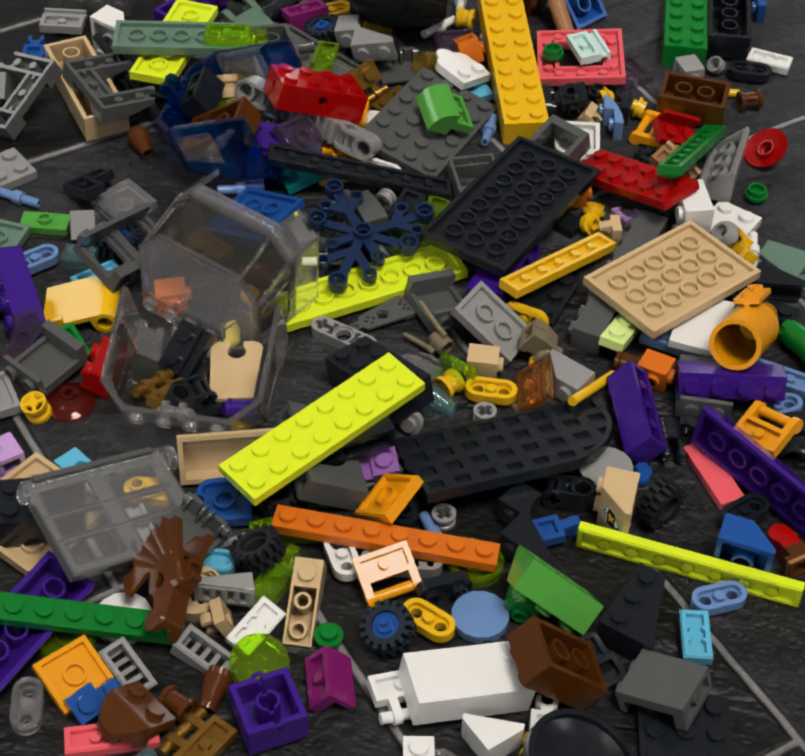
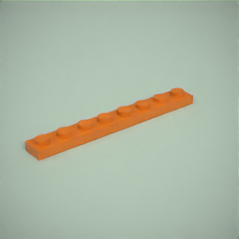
(378, 535)

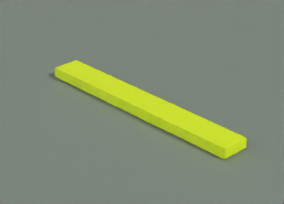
(688, 563)

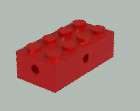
(315, 92)

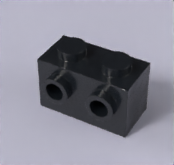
(201, 93)

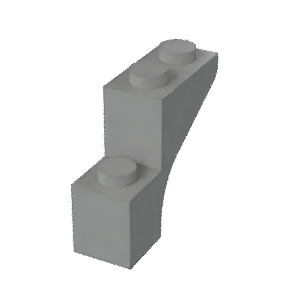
(363, 42)

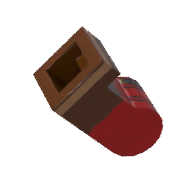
(789, 550)

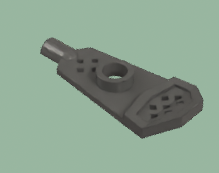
(394, 309)

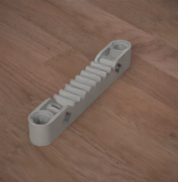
(341, 133)

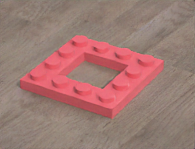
(609, 73)

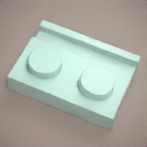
(588, 47)

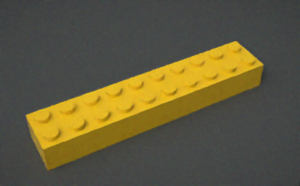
(513, 68)

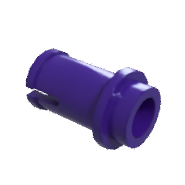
(232, 406)

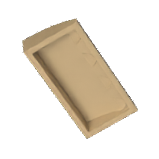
(203, 452)

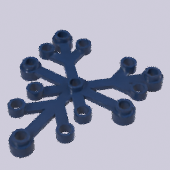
(363, 234)

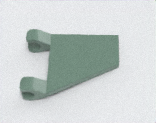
(252, 14)
(784, 258)

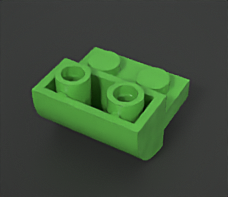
(444, 110)

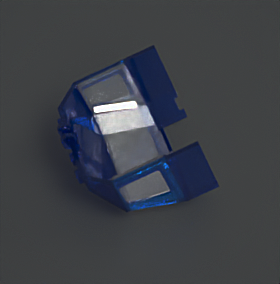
(229, 142)

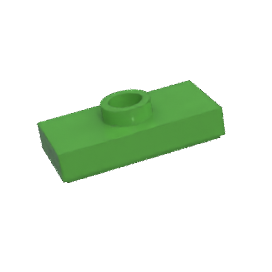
(47, 223)

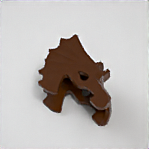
(172, 572)

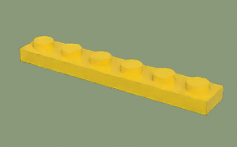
(556, 265)

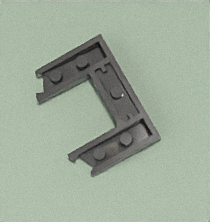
(34, 75)
(106, 106)
(370, 212)

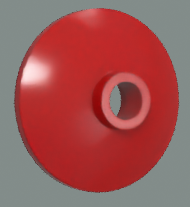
(766, 148)

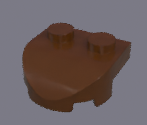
(133, 715)

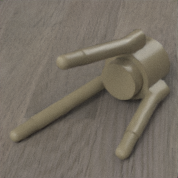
(438, 339)

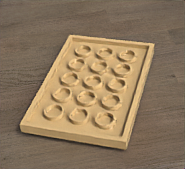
(671, 278)

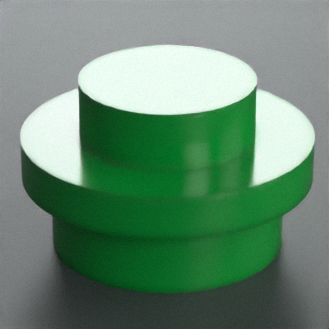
(553, 52)
(756, 193)
(328, 634)

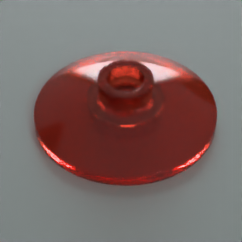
(71, 402)

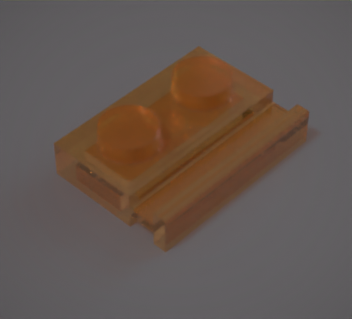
(534, 384)

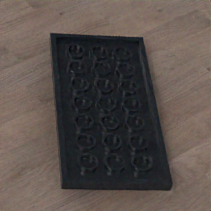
(510, 206)

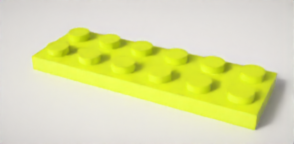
(156, 67)

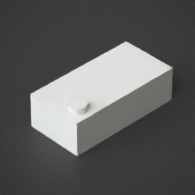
(462, 680)

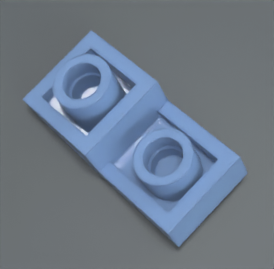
(611, 117)

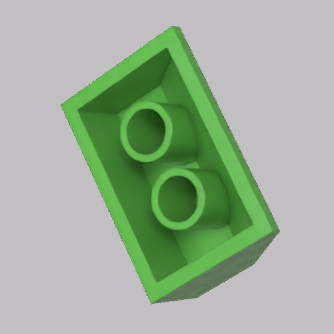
(552, 592)

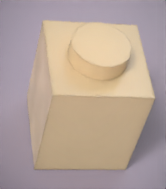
(485, 360)

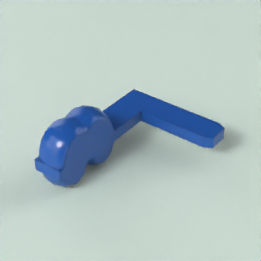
(646, 473)

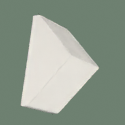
(491, 735)

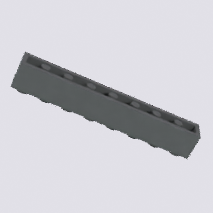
(597, 314)

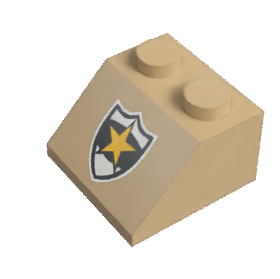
(616, 499)

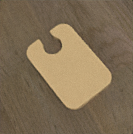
(234, 376)

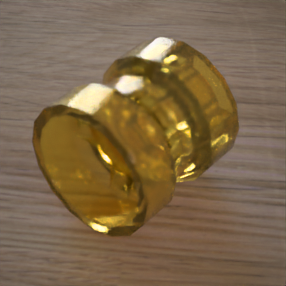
(424, 59)

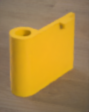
(82, 302)

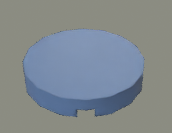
(480, 617)

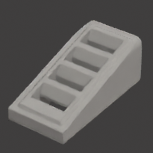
(232, 588)
(201, 640)
(119, 647)

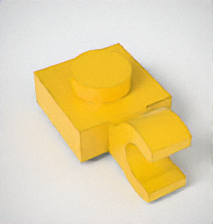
(743, 245)

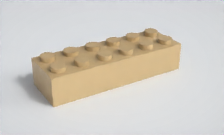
(76, 101)

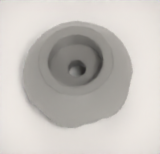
(730, 231)

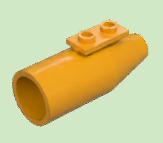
(746, 330)

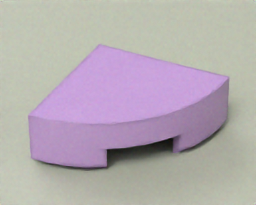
(625, 215)

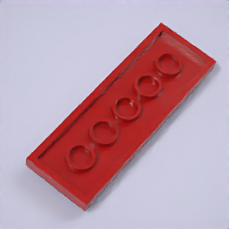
(639, 180)

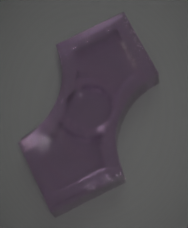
(25, 331)

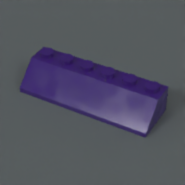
(751, 465)
(22, 643)

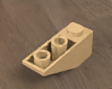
(304, 601)

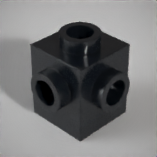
(572, 98)

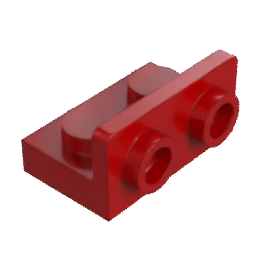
(674, 127)

